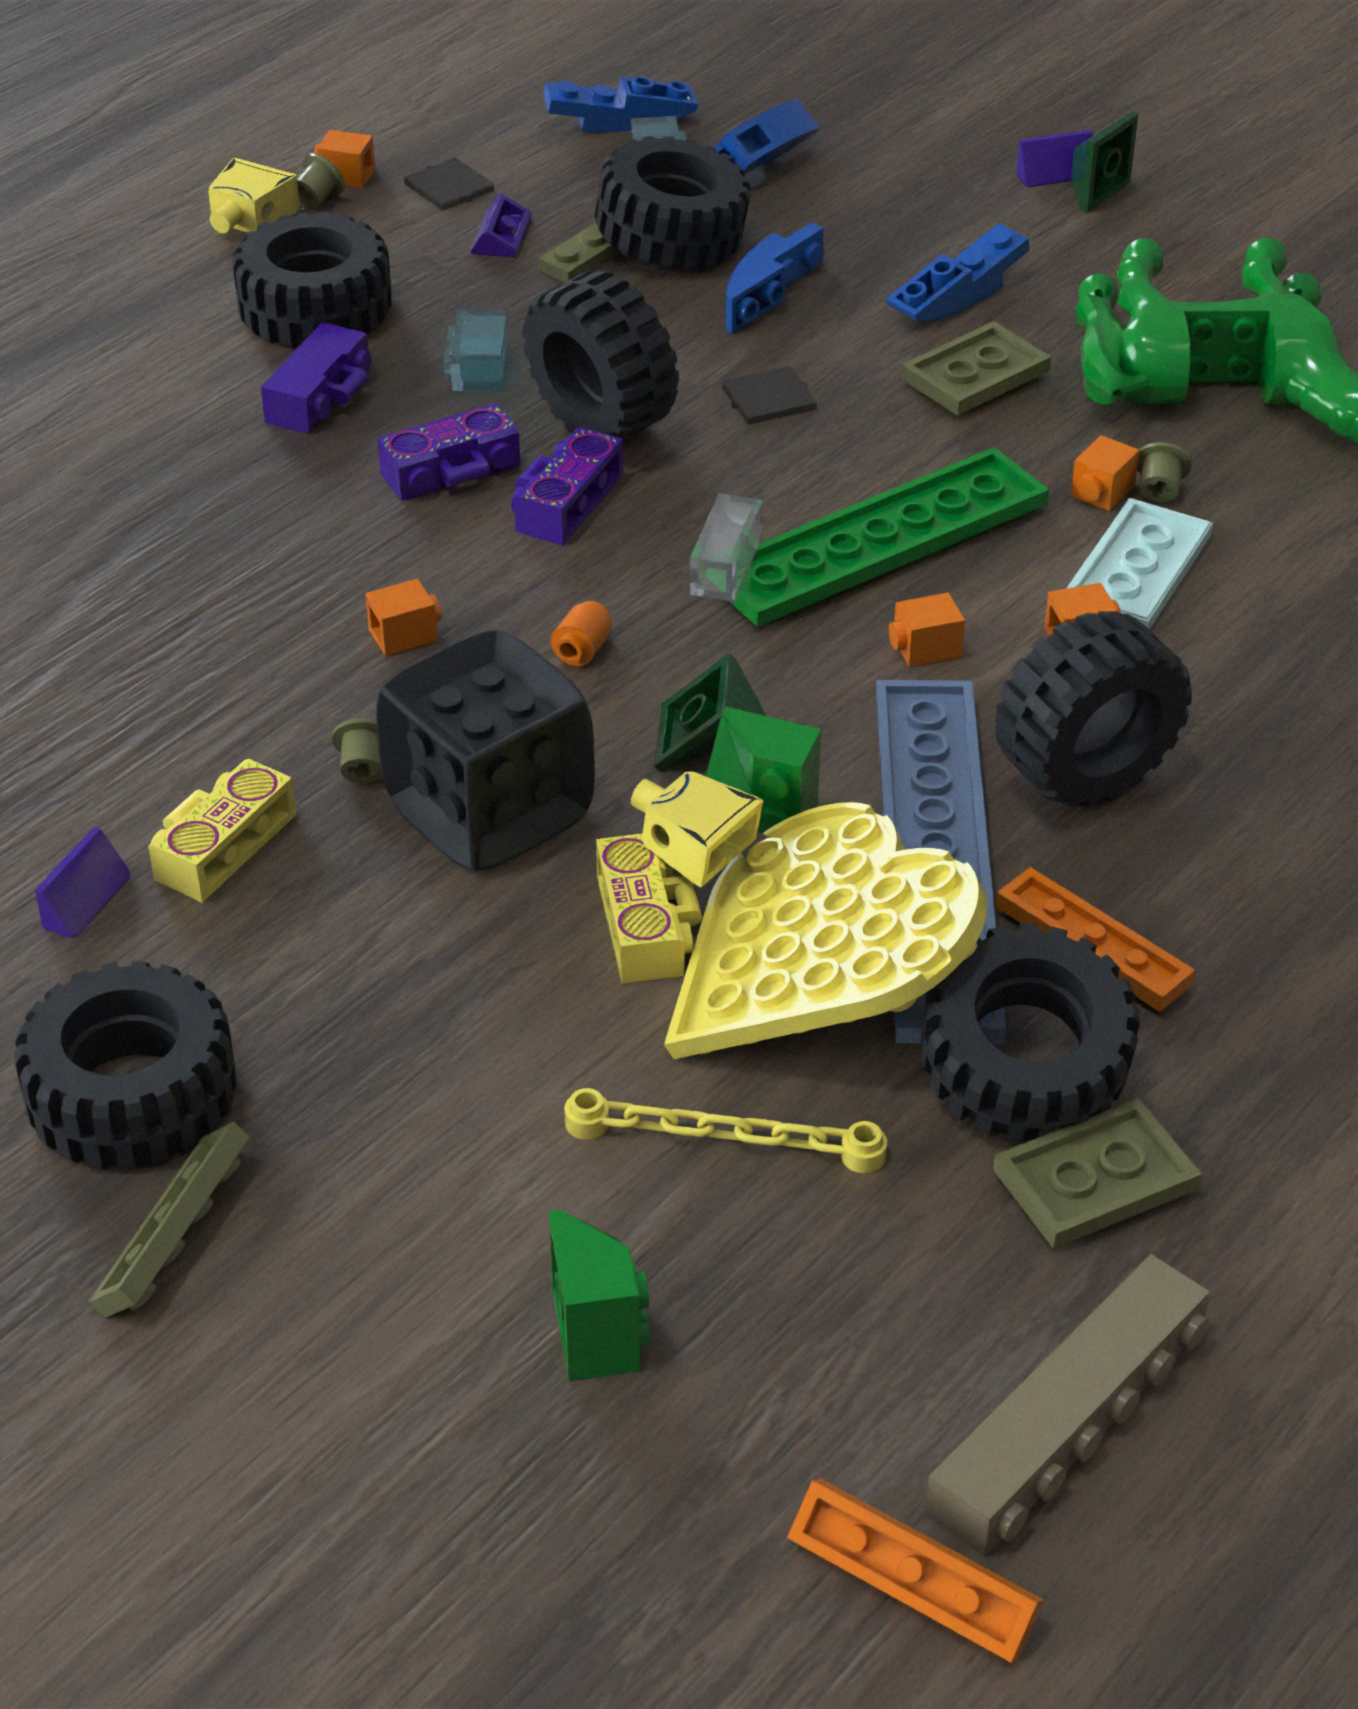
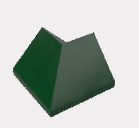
(1104, 162)
(693, 714)

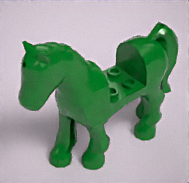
(1260, 339)

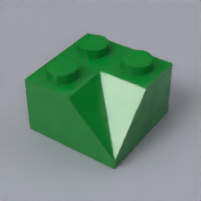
(768, 761)
(596, 1299)

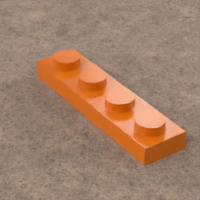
(1152, 972)
(916, 1569)

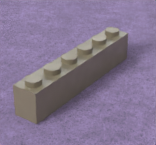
(1067, 1405)

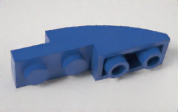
(611, 110)
(768, 135)
(766, 270)
(960, 282)

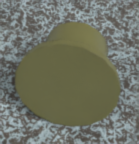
(318, 180)
(1161, 470)
(359, 750)

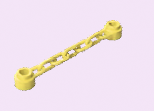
(861, 1149)

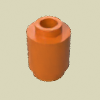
(581, 633)

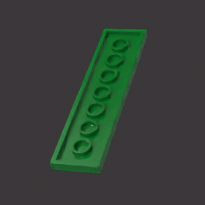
(885, 533)

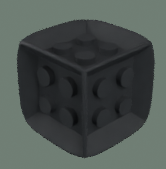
(486, 748)

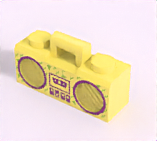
(221, 830)
(643, 926)

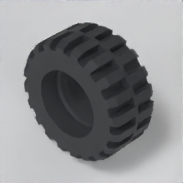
(672, 203)
(311, 273)
(601, 355)
(1092, 708)
(1044, 973)
(136, 1113)

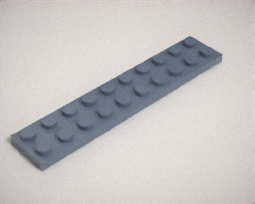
(935, 795)

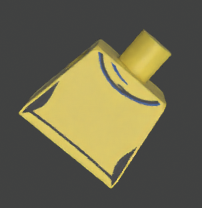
(250, 195)
(697, 823)

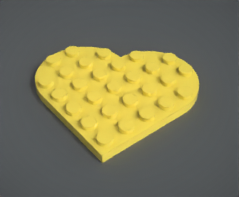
(823, 931)

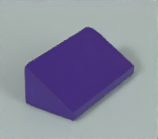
(1048, 158)
(501, 228)
(81, 885)

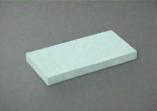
(1144, 557)

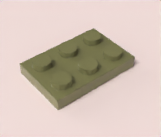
(975, 368)
(1096, 1173)

